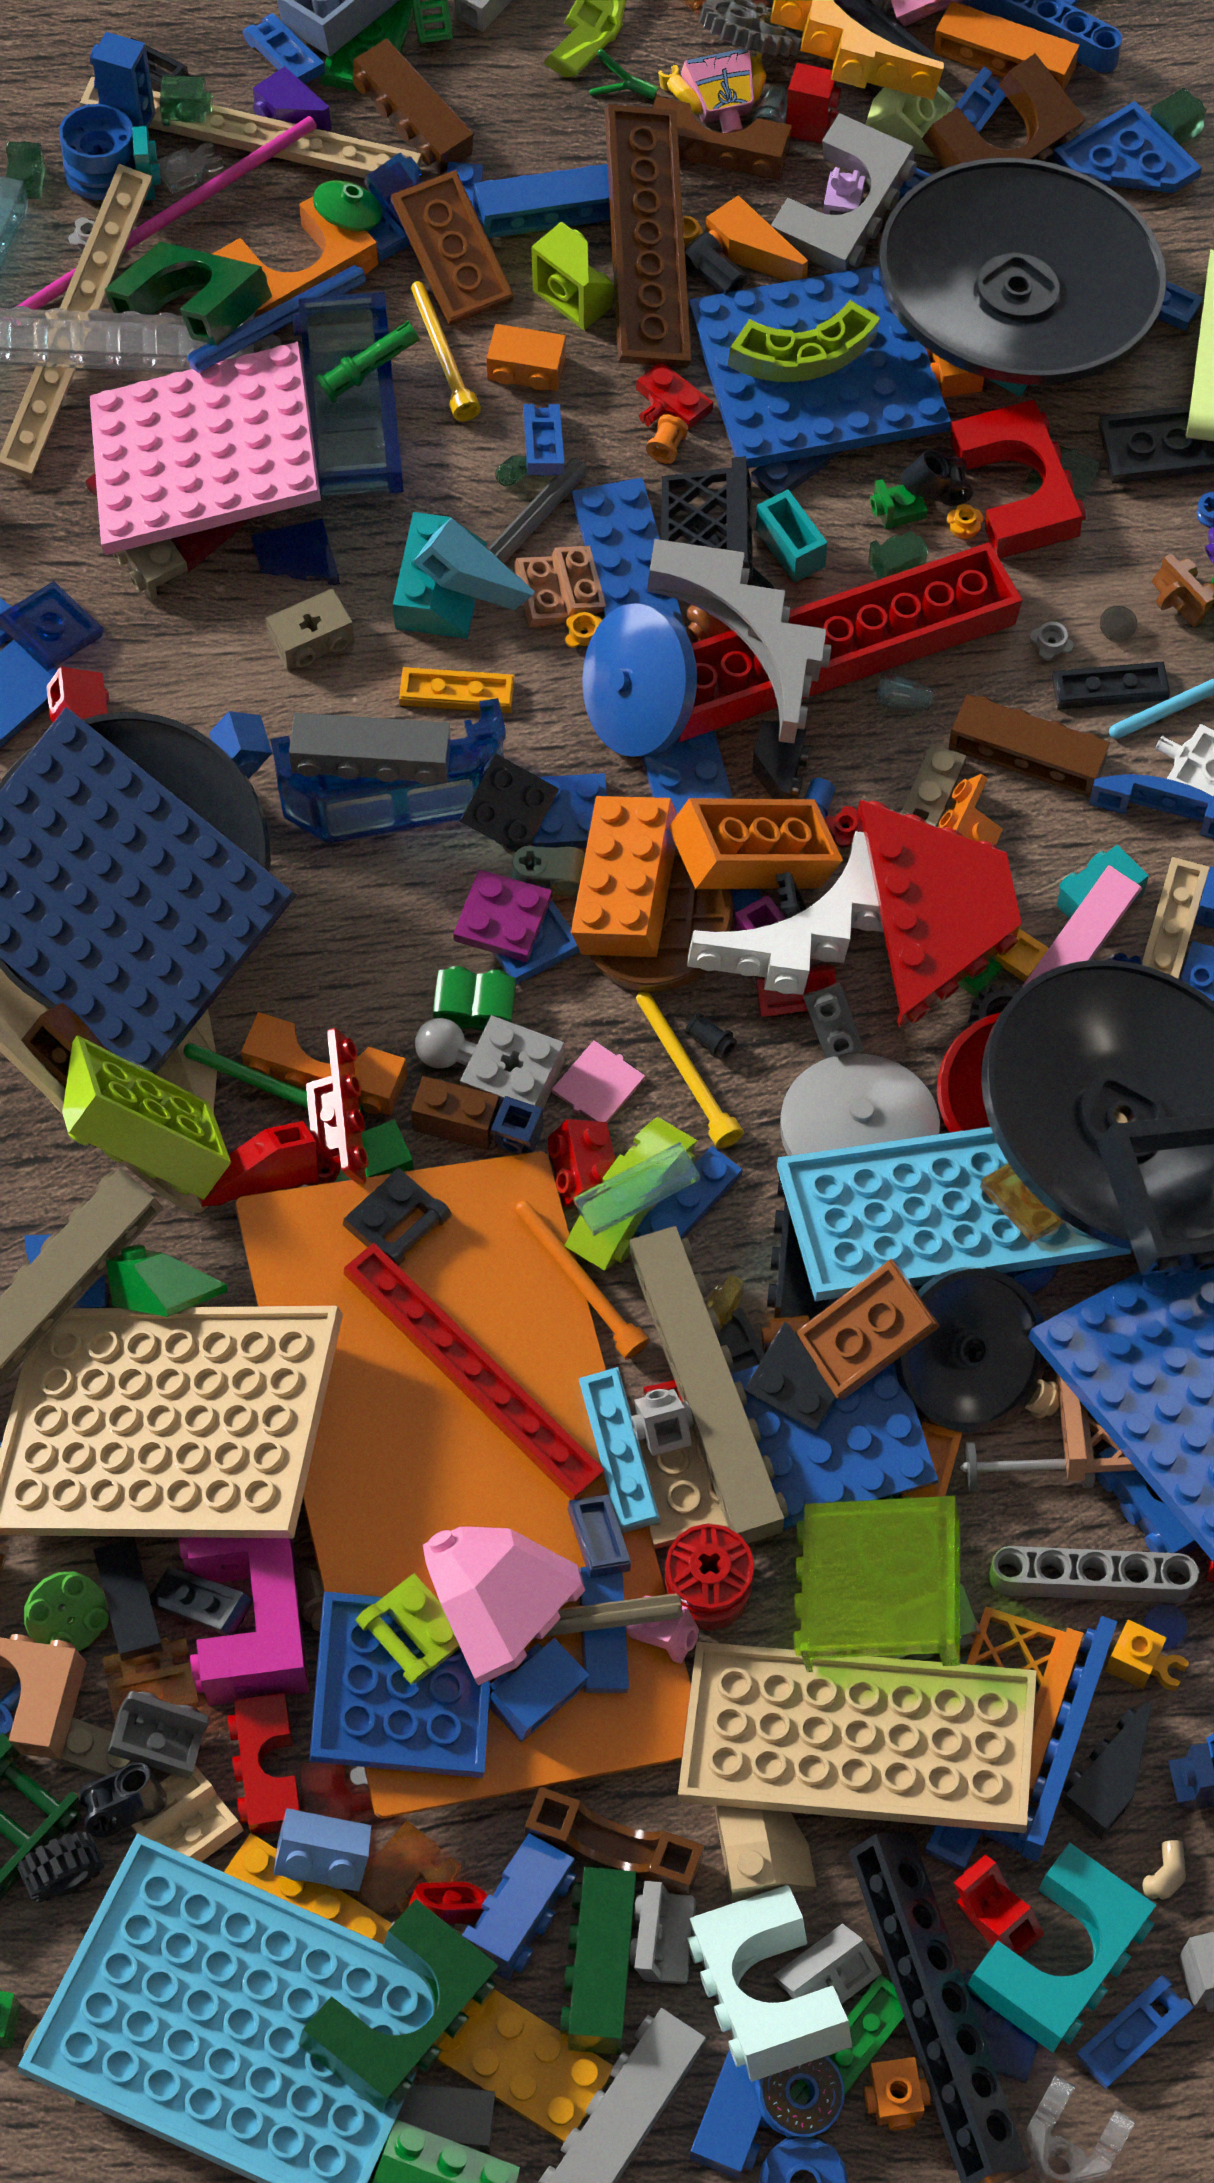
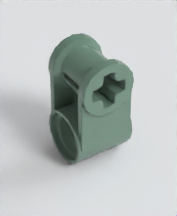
(552, 867)

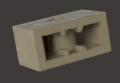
(310, 630)

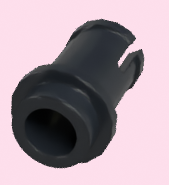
(718, 1041)

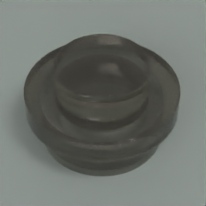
(1118, 623)

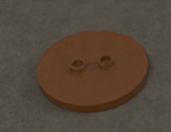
(685, 911)

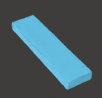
(619, 1450)

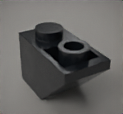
(779, 762)

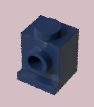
(516, 1133)

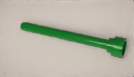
(248, 1074)

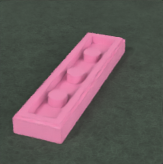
(1090, 922)

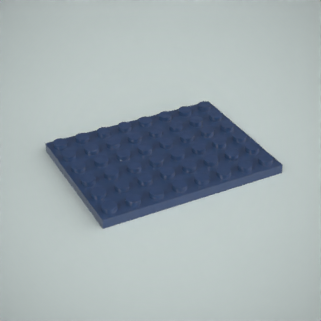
(122, 894)

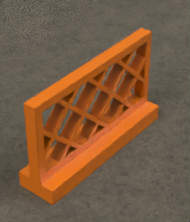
(1053, 1683)

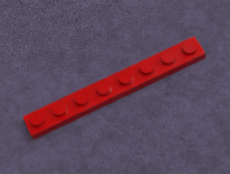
(473, 1372)

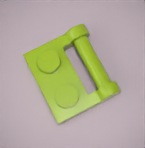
(421, 1619)

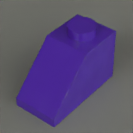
(289, 100)

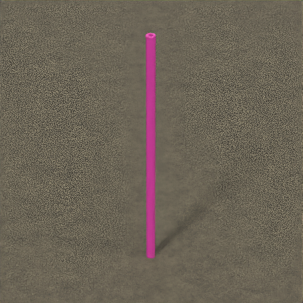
(187, 203)

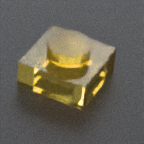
(726, 1298)

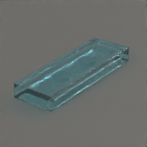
(636, 1188)

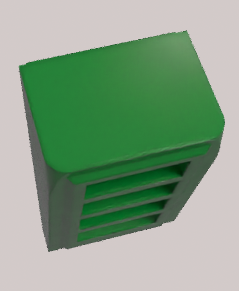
(433, 34)

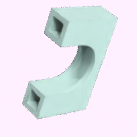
(763, 2033)

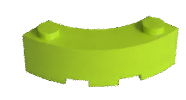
(804, 355)
(614, 1243)

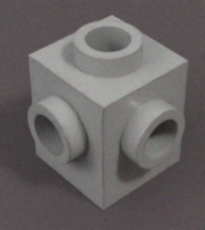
(662, 1421)

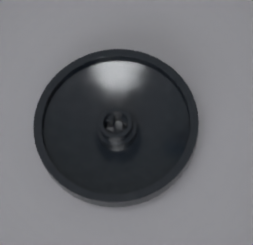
(980, 1359)

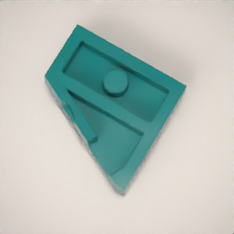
(145, 154)

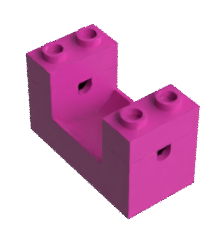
(261, 1660)

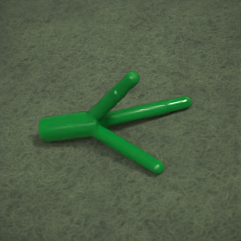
(630, 82)

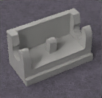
(835, 1961)

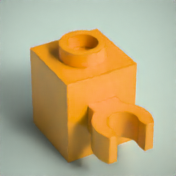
(1139, 1656)

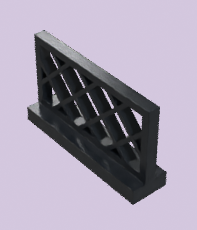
(738, 507)

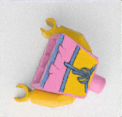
(718, 86)

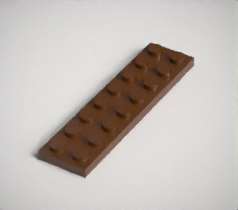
(647, 236)

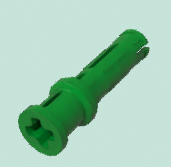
(354, 369)

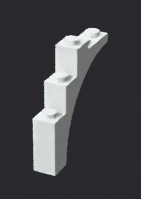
(785, 948)

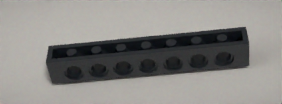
(938, 2009)

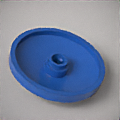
(639, 680)

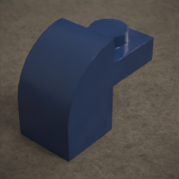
(1194, 1778)

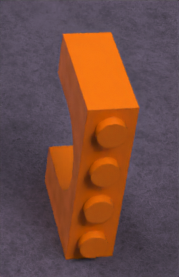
(340, 251)

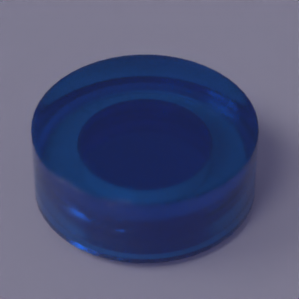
(1168, 1622)

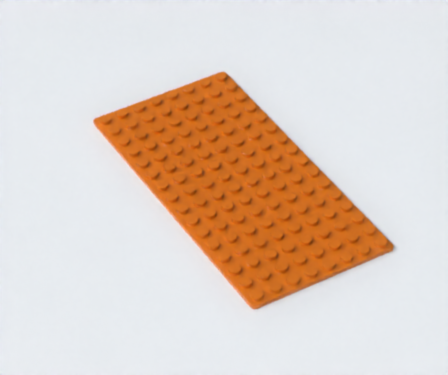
(416, 1457)

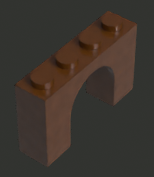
(1040, 100)

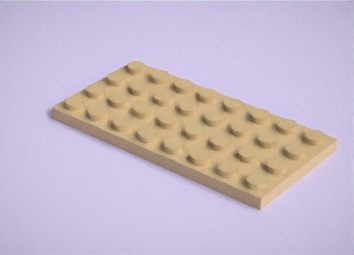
(859, 1737)

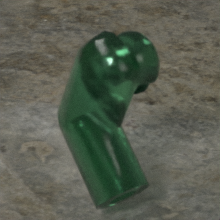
(512, 470)

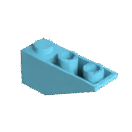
(466, 566)

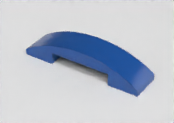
(1156, 793)

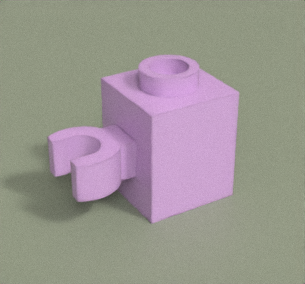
(843, 192)

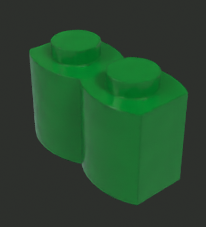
(473, 997)

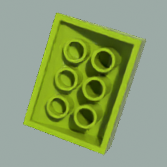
(142, 1120)

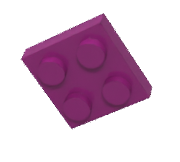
(502, 915)

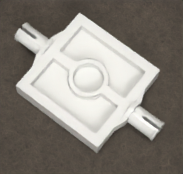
(1193, 759)

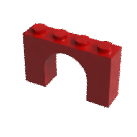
(1021, 436)

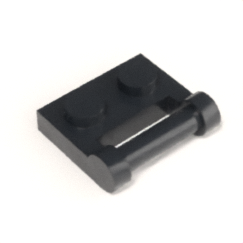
(388, 1208)

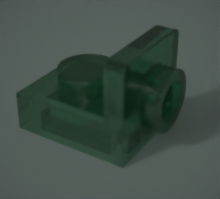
(27, 165)

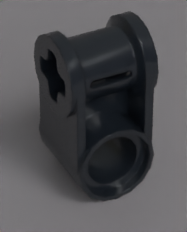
(938, 478)
(123, 1798)

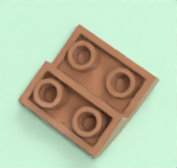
(562, 585)

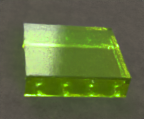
(879, 1579)

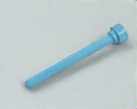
(1162, 710)

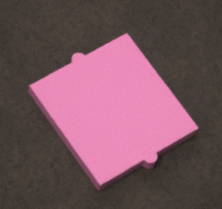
(598, 1083)

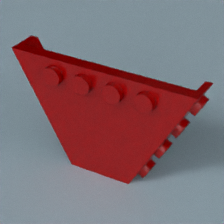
(940, 904)

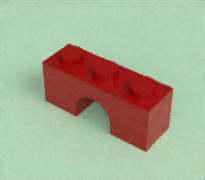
(261, 1727)

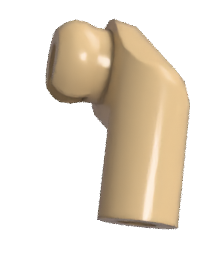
(1170, 1875)

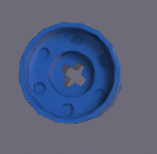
(92, 147)

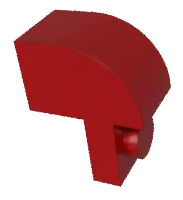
(995, 1909)

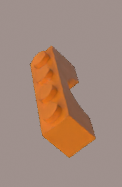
(275, 1051)

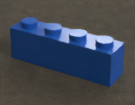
(542, 201)

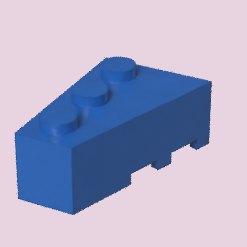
(522, 1905)

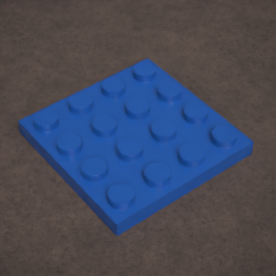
(861, 1452)
(378, 1719)

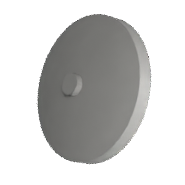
(855, 1103)

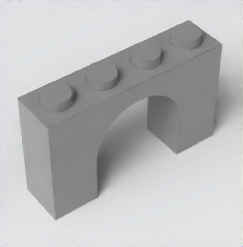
(841, 239)

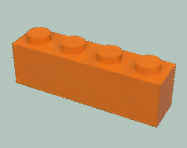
(1000, 44)

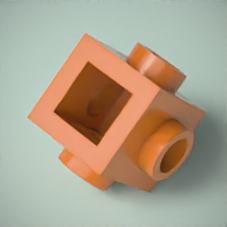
(897, 2077)

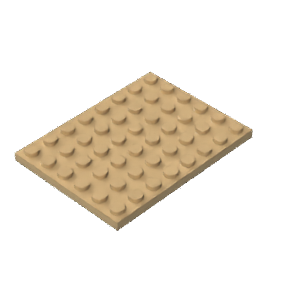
(167, 1423)

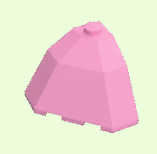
(498, 1593)

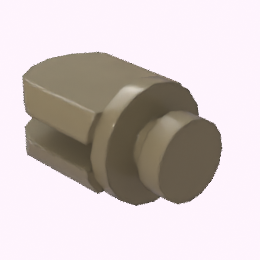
(310, 1596)

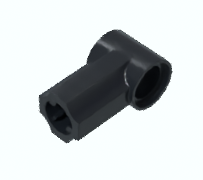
(706, 259)

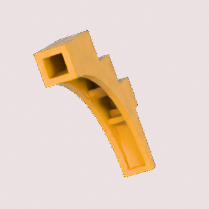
(857, 53)

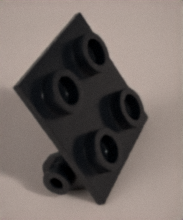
(509, 804)

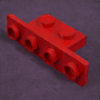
(335, 1110)

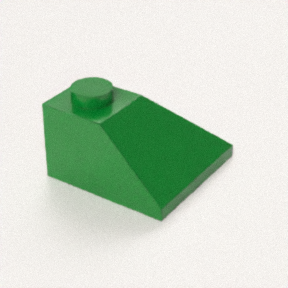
(157, 1282)

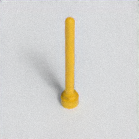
(463, 401)
(723, 1128)

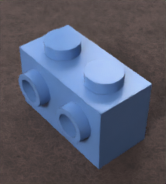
(322, 1850)

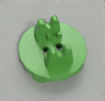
(81, 1600)

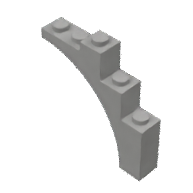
(719, 586)

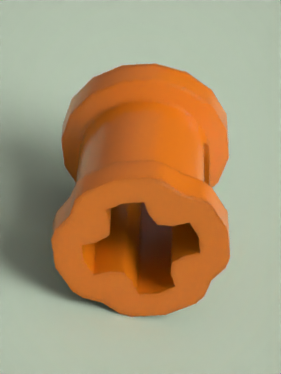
(667, 439)

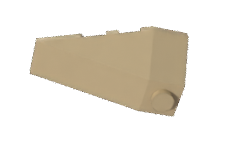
(763, 1852)

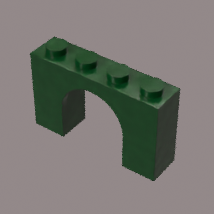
(226, 297)
(380, 2063)

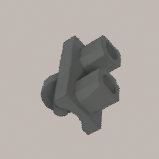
(833, 1021)

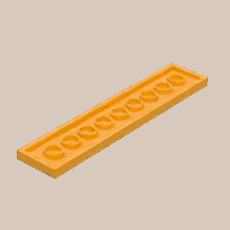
(499, 2046)

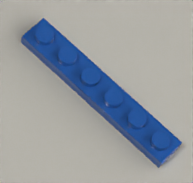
(1060, 1752)

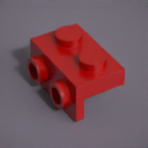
(580, 1156)

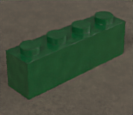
(601, 1961)

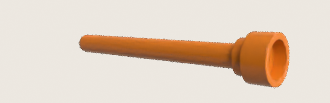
(628, 1338)

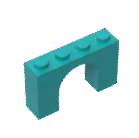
(1049, 2004)

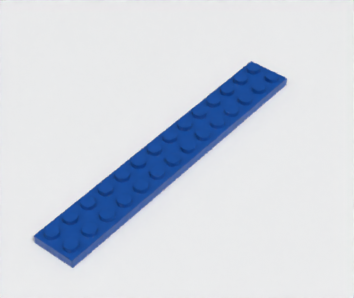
(621, 535)

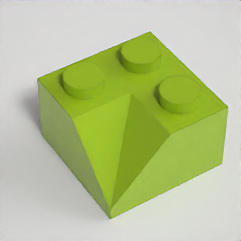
(566, 279)

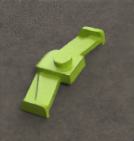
(594, 27)

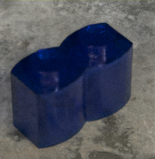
(391, 178)

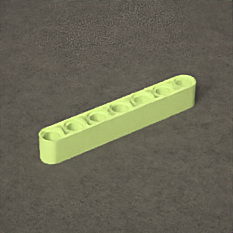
(1202, 398)

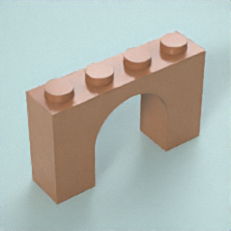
(48, 1695)

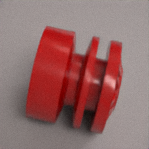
(710, 1597)

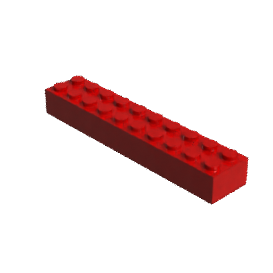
(867, 632)

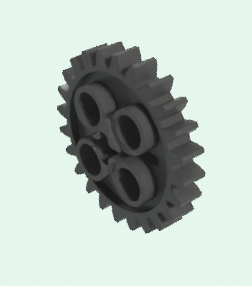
(750, 26)

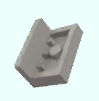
(661, 1944)

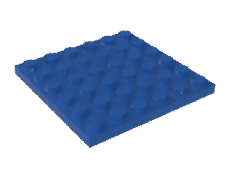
(869, 402)

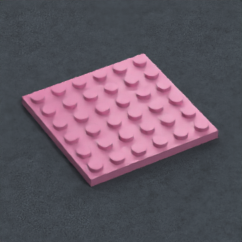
(203, 448)

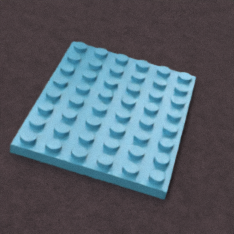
(194, 2018)

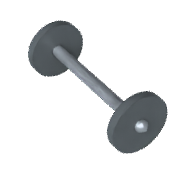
(971, 1467)

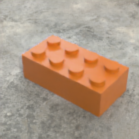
(753, 841)
(625, 877)

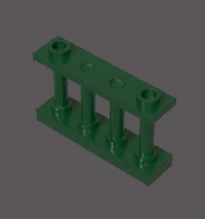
(62, 1815)

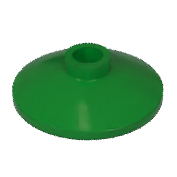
(347, 205)

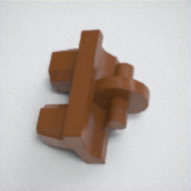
(1182, 591)

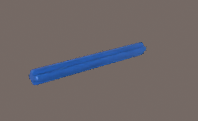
(272, 320)

